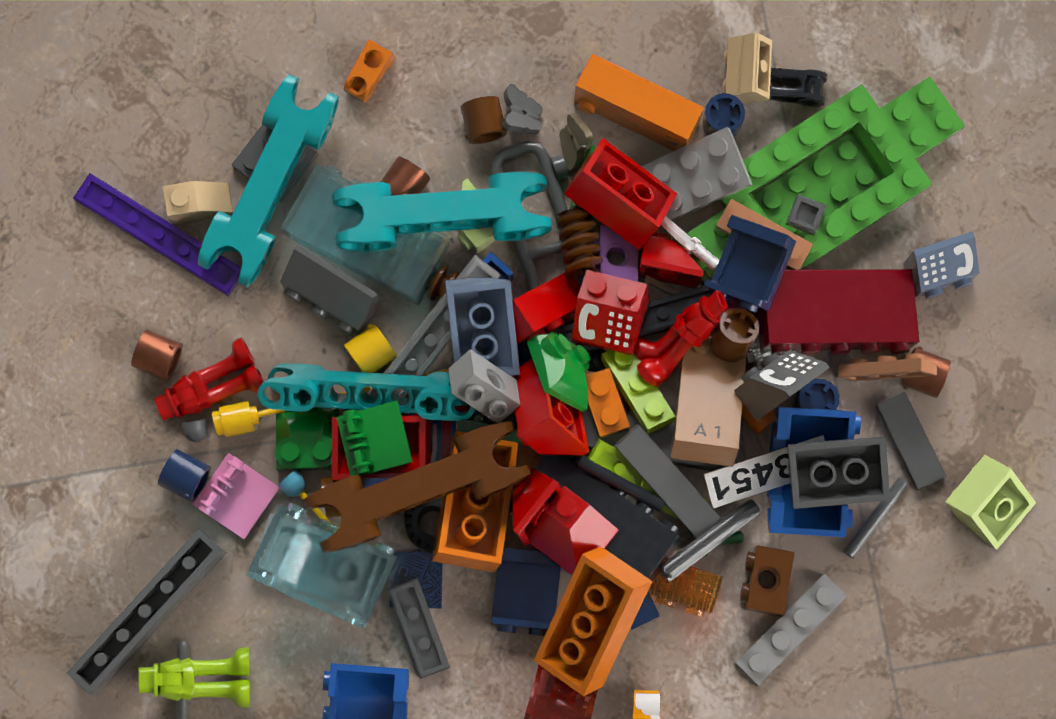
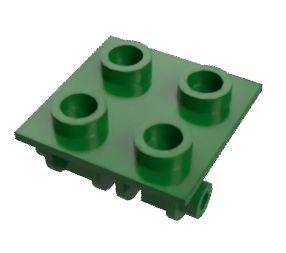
(374, 439)

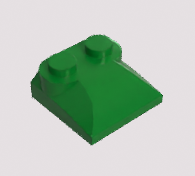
(561, 368)
(304, 439)

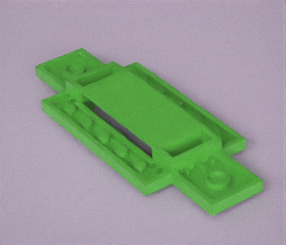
(855, 176)

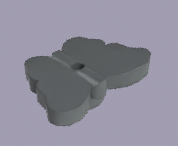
(521, 112)

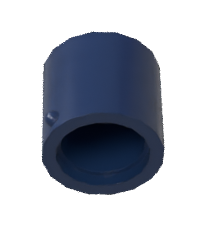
(722, 112)
(818, 395)
(184, 475)

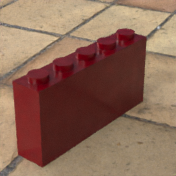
(841, 312)

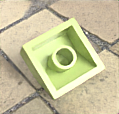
(991, 501)

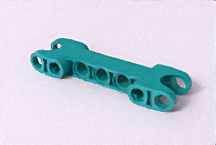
(291, 132)
(391, 215)
(313, 387)

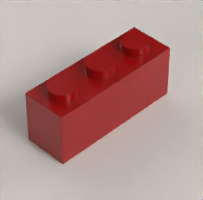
(545, 307)

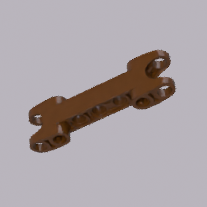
(363, 506)

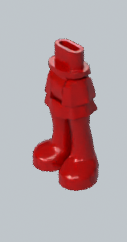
(689, 330)
(192, 393)

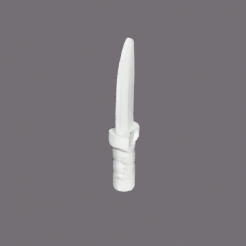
(691, 245)

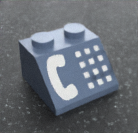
(944, 265)

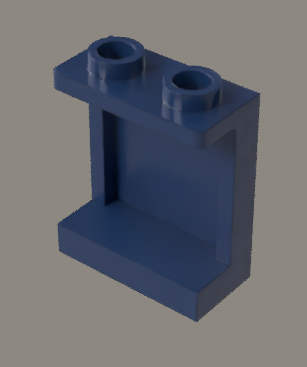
(751, 264)

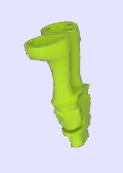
(177, 678)

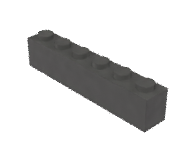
(146, 613)

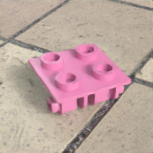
(236, 496)

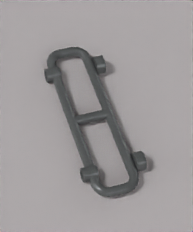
(554, 170)

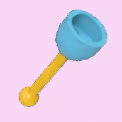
(294, 486)

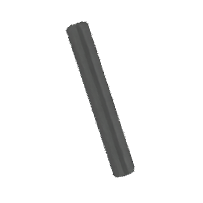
(709, 540)

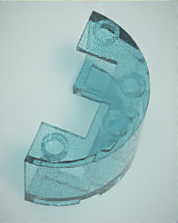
(335, 582)

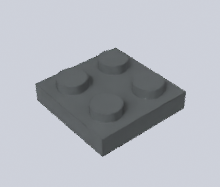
(249, 156)

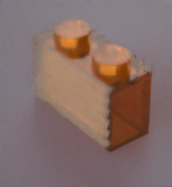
(692, 589)

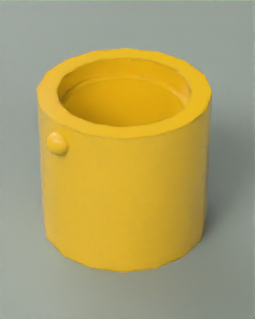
(370, 350)

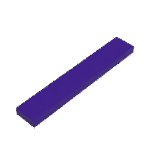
(155, 233)

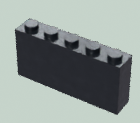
(641, 538)

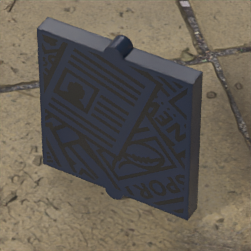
(419, 565)

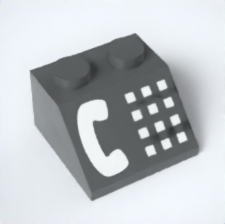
(777, 381)

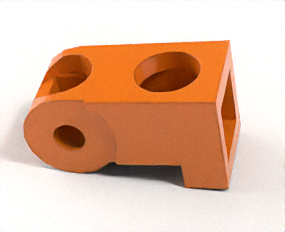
(368, 71)

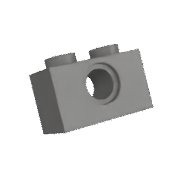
(484, 386)

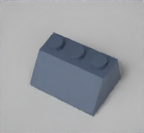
(483, 321)

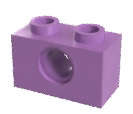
(612, 242)

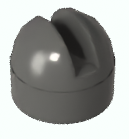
(195, 429)

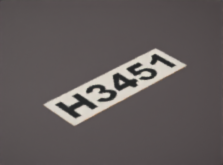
(750, 476)

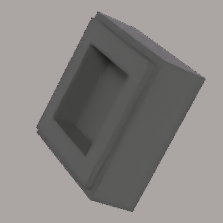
(805, 214)

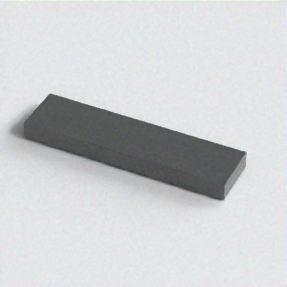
(667, 481)

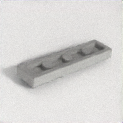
(790, 629)

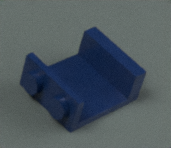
(525, 591)

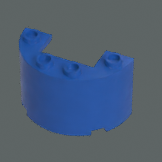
(794, 427)
(366, 692)

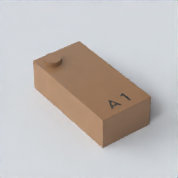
(707, 408)

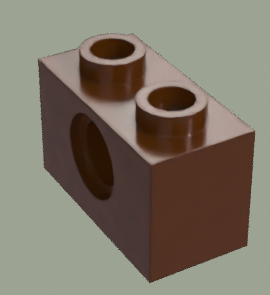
(779, 565)

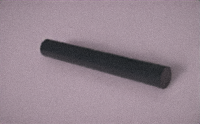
(620, 483)

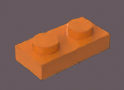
(605, 404)

